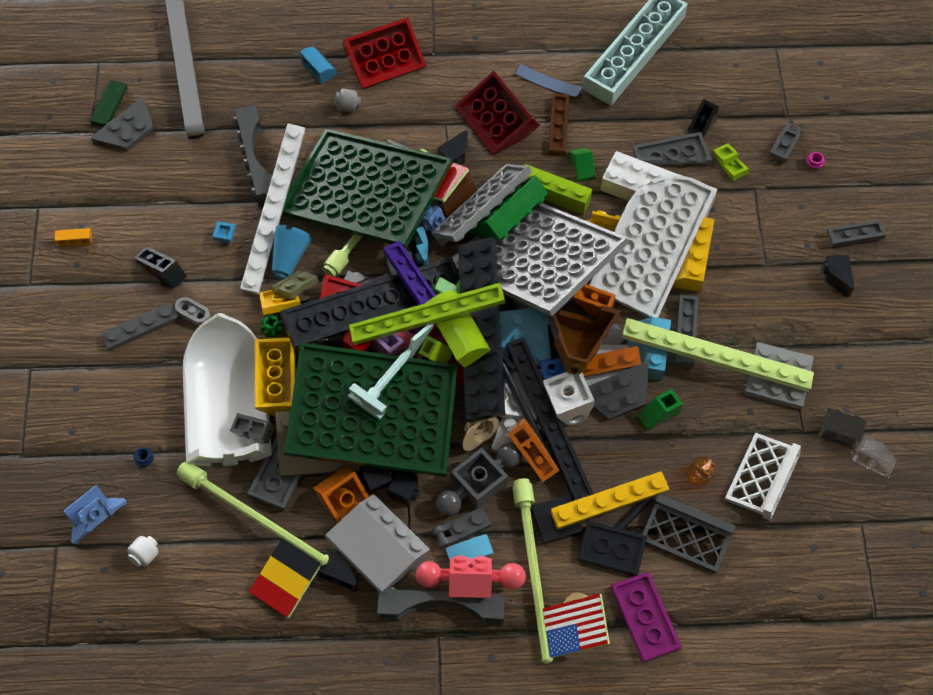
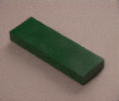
(109, 103)

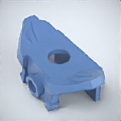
(91, 511)

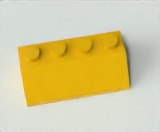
(694, 265)
(274, 375)

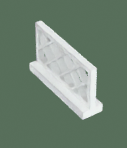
(780, 480)

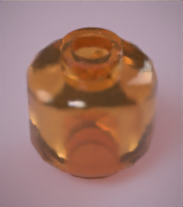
(701, 471)

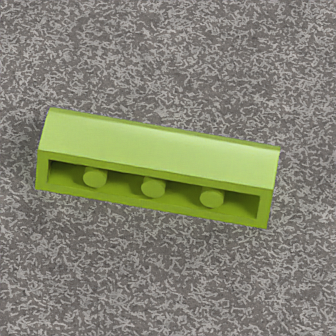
(462, 335)

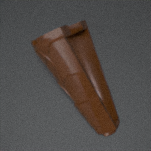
(580, 337)

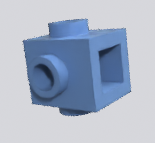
(432, 218)

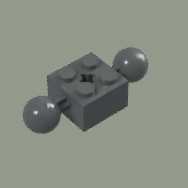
(478, 490)

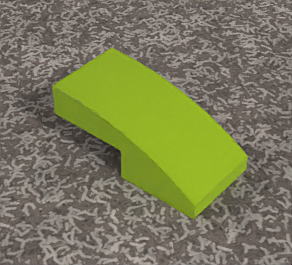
(728, 159)

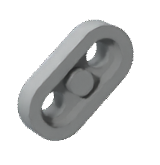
(193, 312)

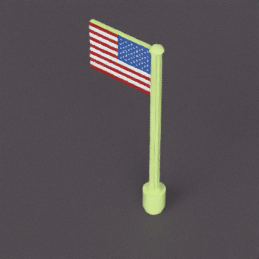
(565, 626)

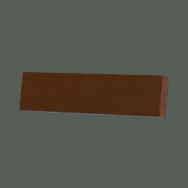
(558, 124)

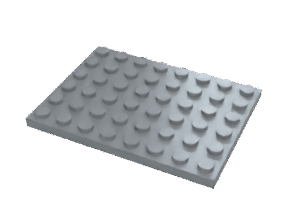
(551, 257)

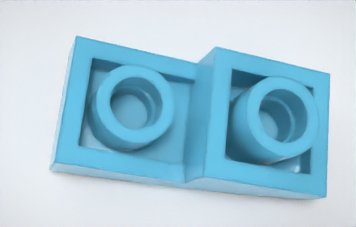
(422, 247)
(471, 548)

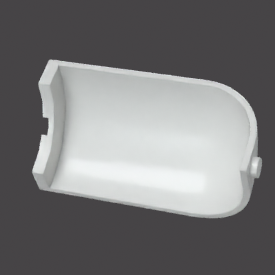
(216, 388)

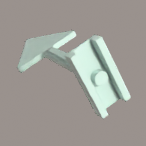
(368, 400)

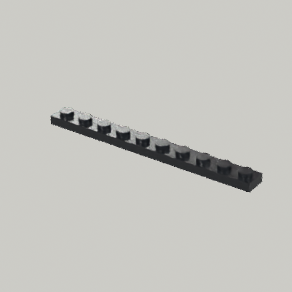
(551, 425)

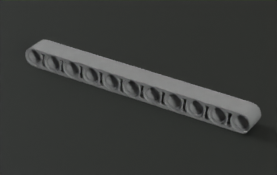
(185, 68)

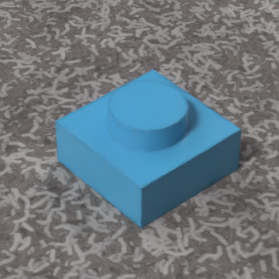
(224, 232)

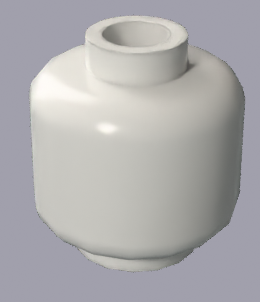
(142, 551)

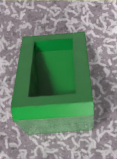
(583, 163)

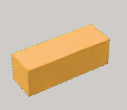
(73, 237)

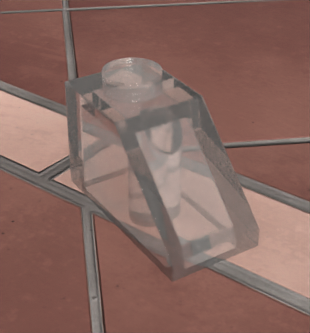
(875, 456)

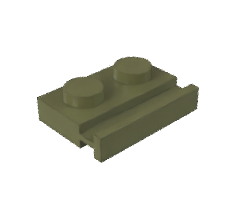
(295, 284)

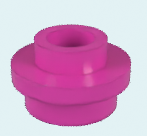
(818, 157)

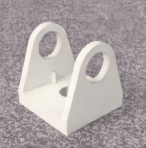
(569, 406)

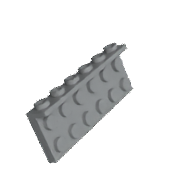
(481, 203)

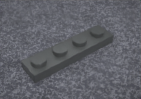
(687, 323)
(140, 326)

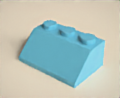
(652, 355)

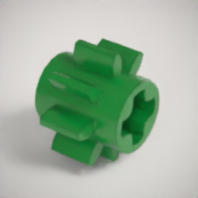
(271, 326)

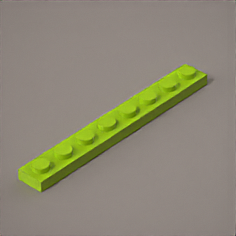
(427, 313)

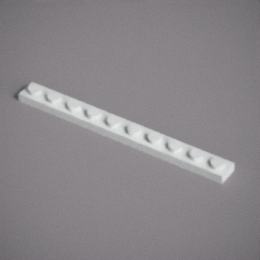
(272, 209)

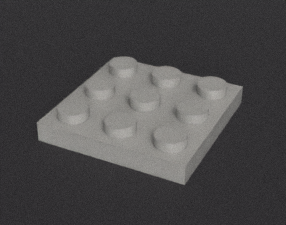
(773, 391)

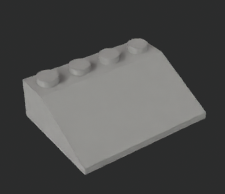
(377, 543)

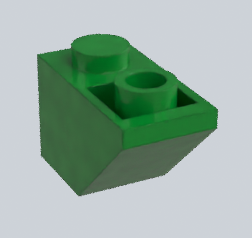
(660, 410)

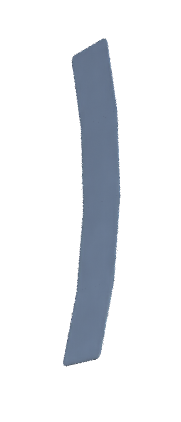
(548, 82)

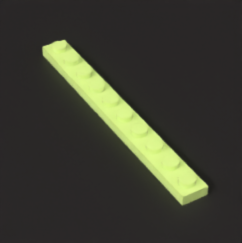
(717, 355)

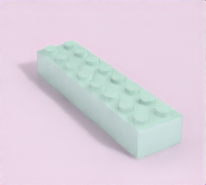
(633, 49)

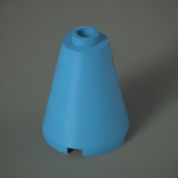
(288, 249)

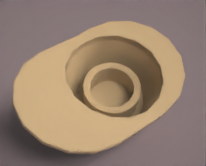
(479, 432)

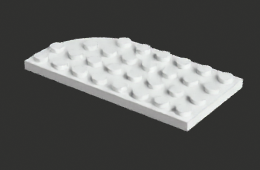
(660, 230)

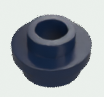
(143, 451)

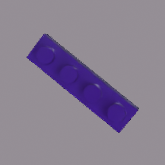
(409, 273)

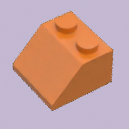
(341, 493)

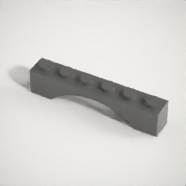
(249, 125)
(397, 604)

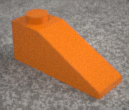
(532, 449)

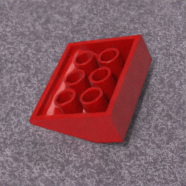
(384, 53)

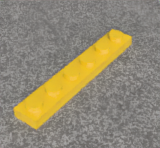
(609, 500)

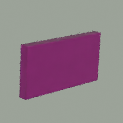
(646, 617)

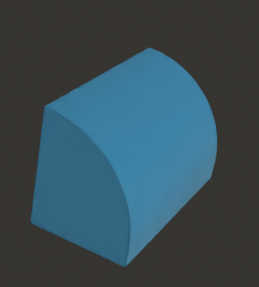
(317, 64)

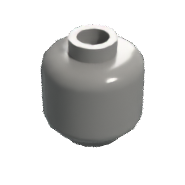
(347, 100)

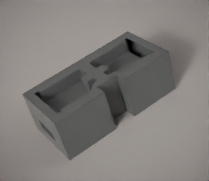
(253, 428)

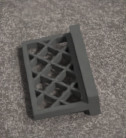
(695, 517)

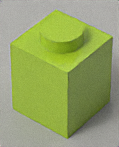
(435, 350)

